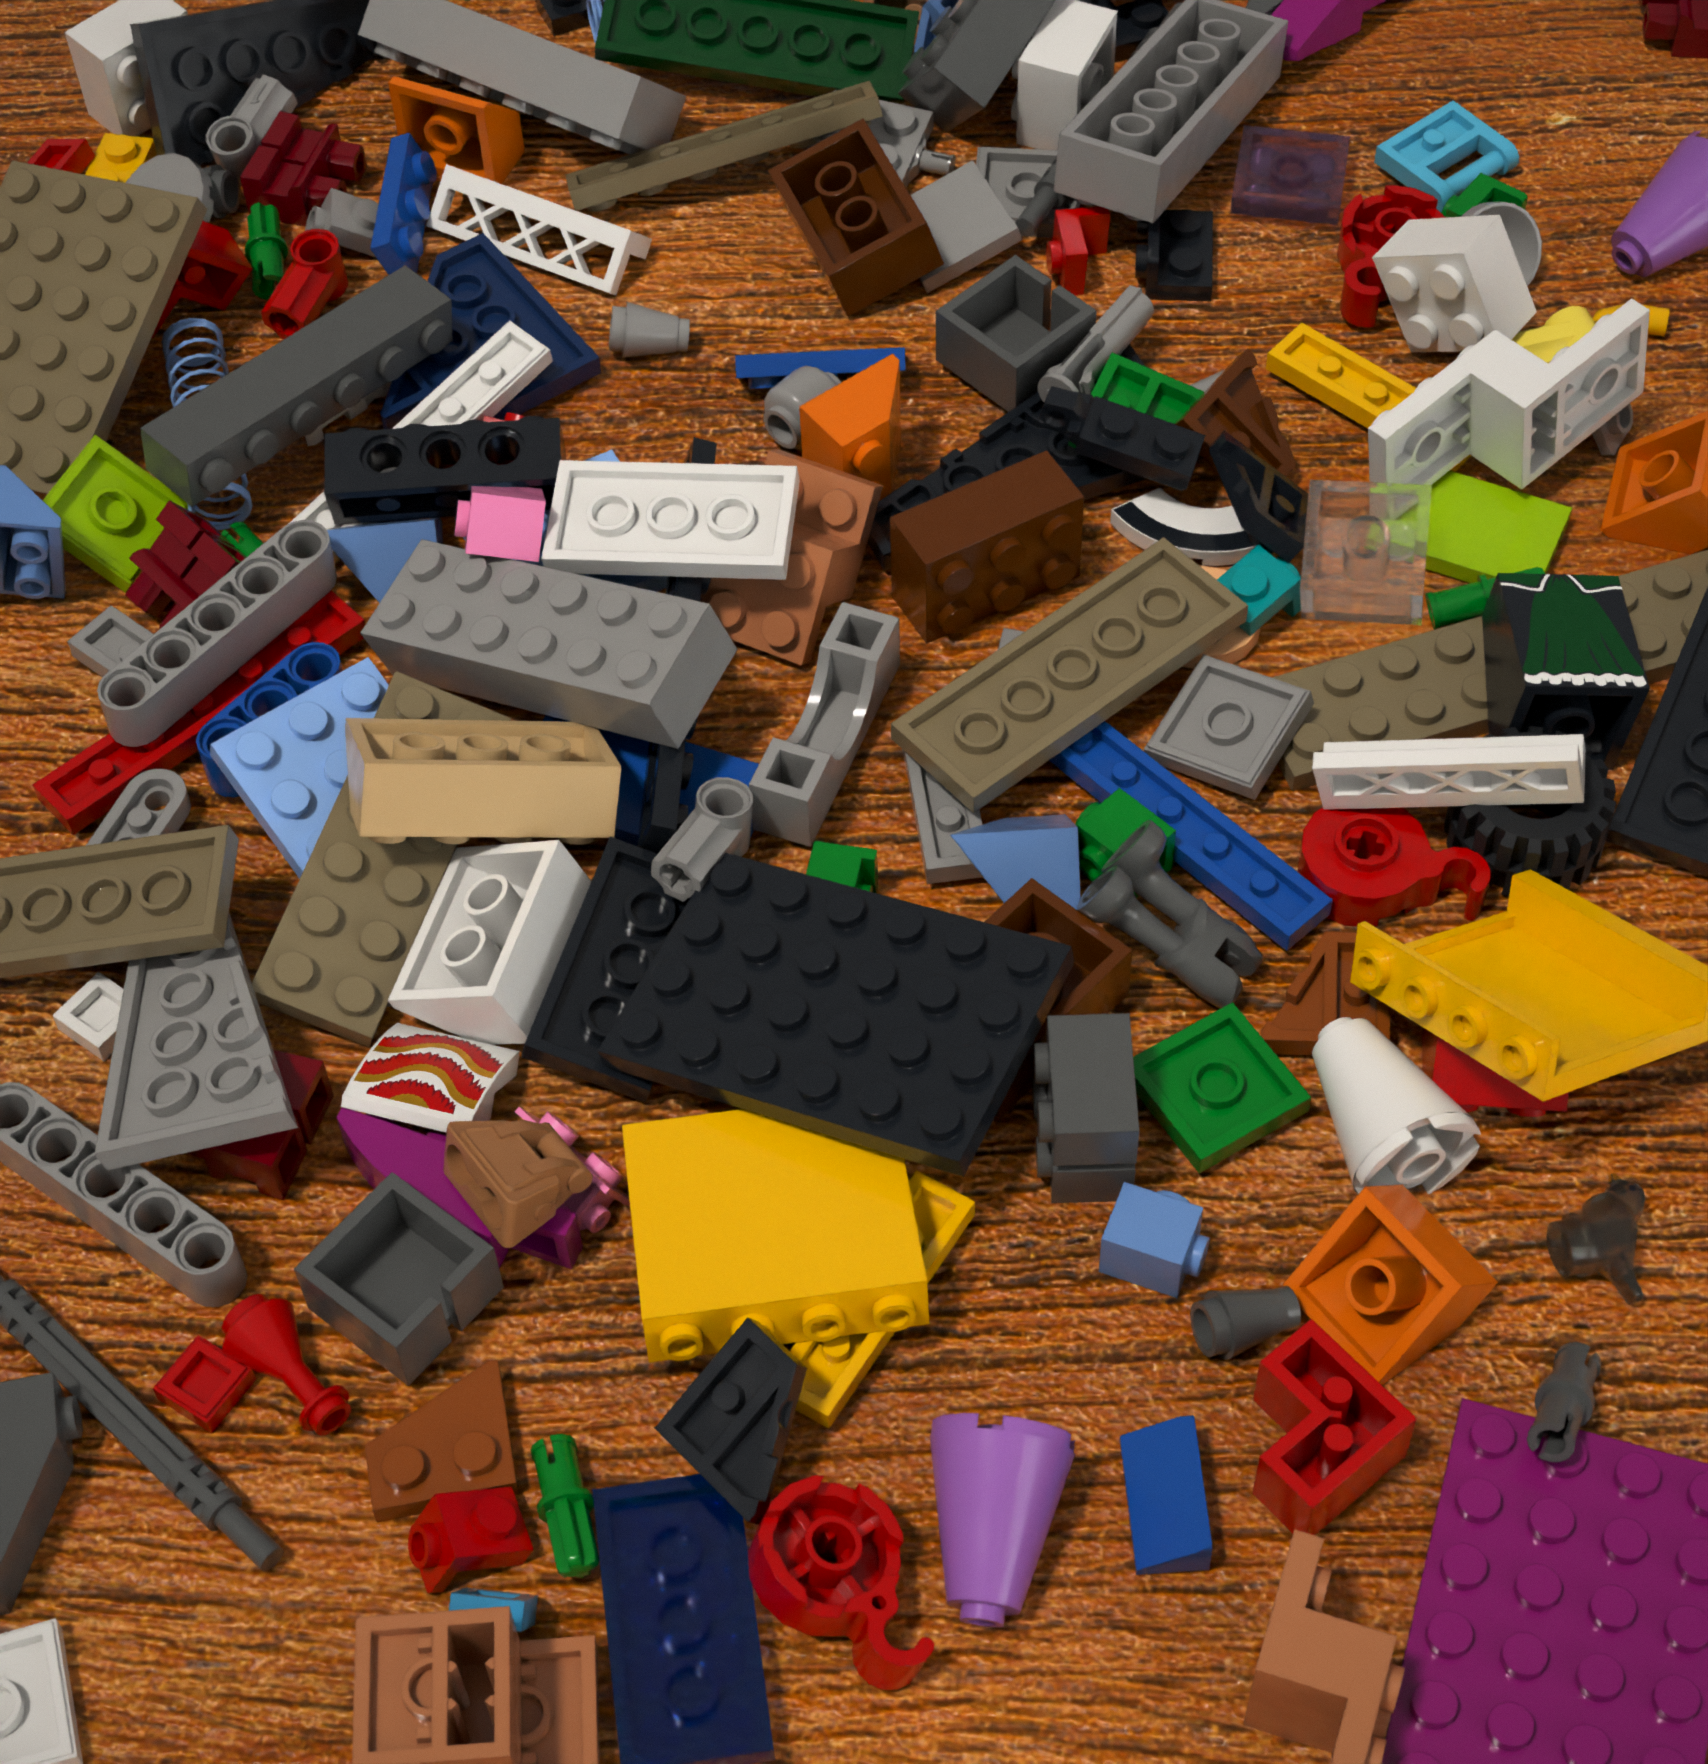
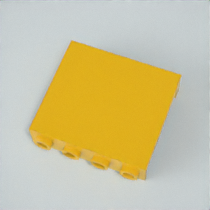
(1543, 990)
(767, 1227)

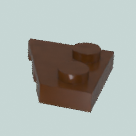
(1238, 408)

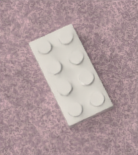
(672, 519)

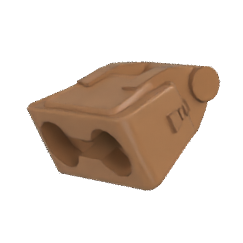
(512, 1173)

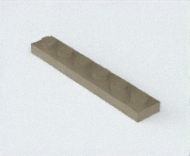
(705, 152)

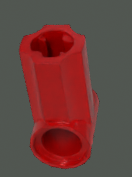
(308, 284)

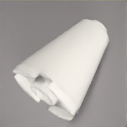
(1388, 1112)

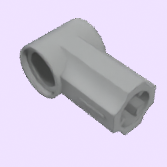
(237, 136)
(713, 828)

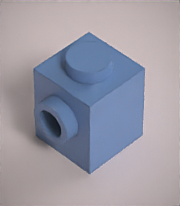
(1153, 1240)

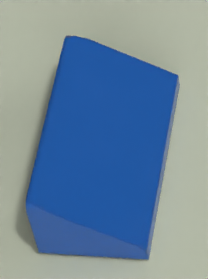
(1166, 1498)

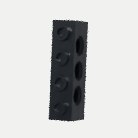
(417, 485)

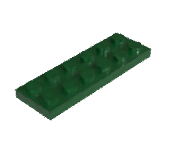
(764, 43)

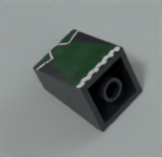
(1563, 659)

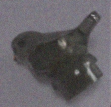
(1601, 1237)

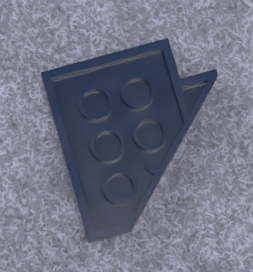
(484, 297)

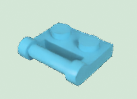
(1438, 143)

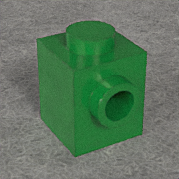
(1108, 824)

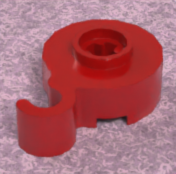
(1363, 232)
(1383, 864)
(841, 1597)

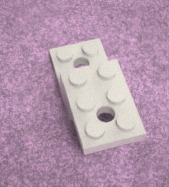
(1512, 405)

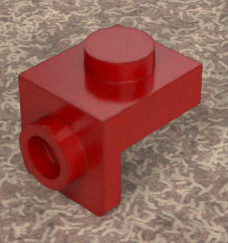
(1075, 236)
(467, 1534)

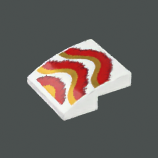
(429, 1078)

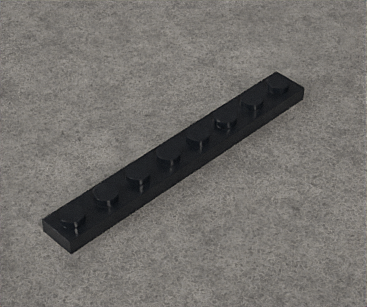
(667, 767)

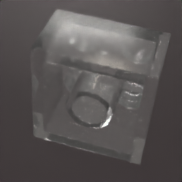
(1365, 552)

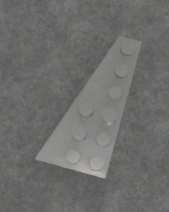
(189, 1060)

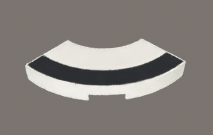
(1198, 532)

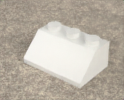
(492, 940)

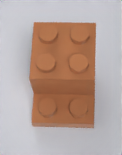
(823, 564)
(1321, 1674)
(472, 1692)

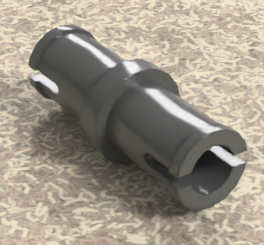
(1564, 1402)

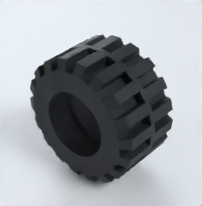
(1554, 847)

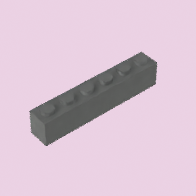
(297, 385)

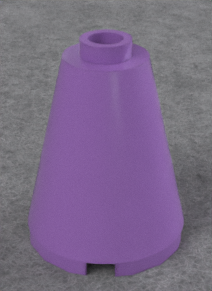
(1669, 215)
(995, 1508)

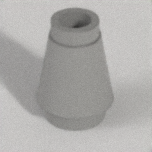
(646, 331)

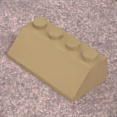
(480, 780)

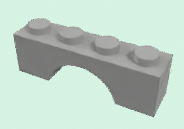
(805, 772)

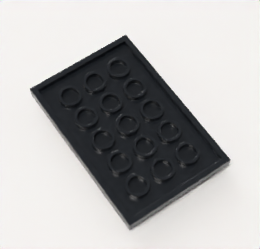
(840, 1011)

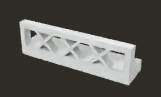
(550, 215)
(1451, 772)

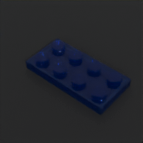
(681, 1625)

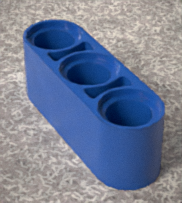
(290, 677)

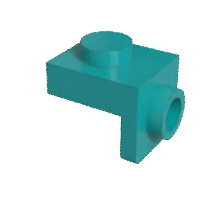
(1265, 586)

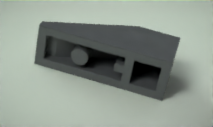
(34, 1470)

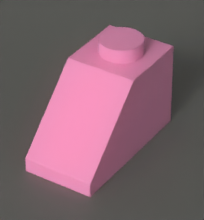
(502, 522)

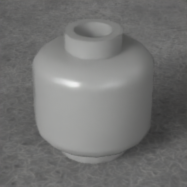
(784, 399)

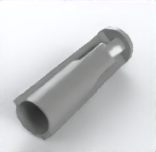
(1108, 335)

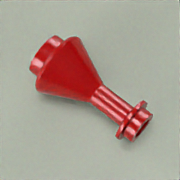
(267, 1340)

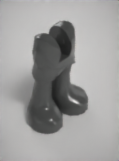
(1201, 949)

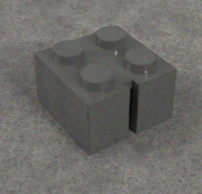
(1000, 333)
(1086, 1107)
(399, 1278)

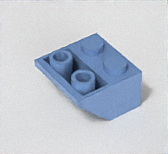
(29, 542)

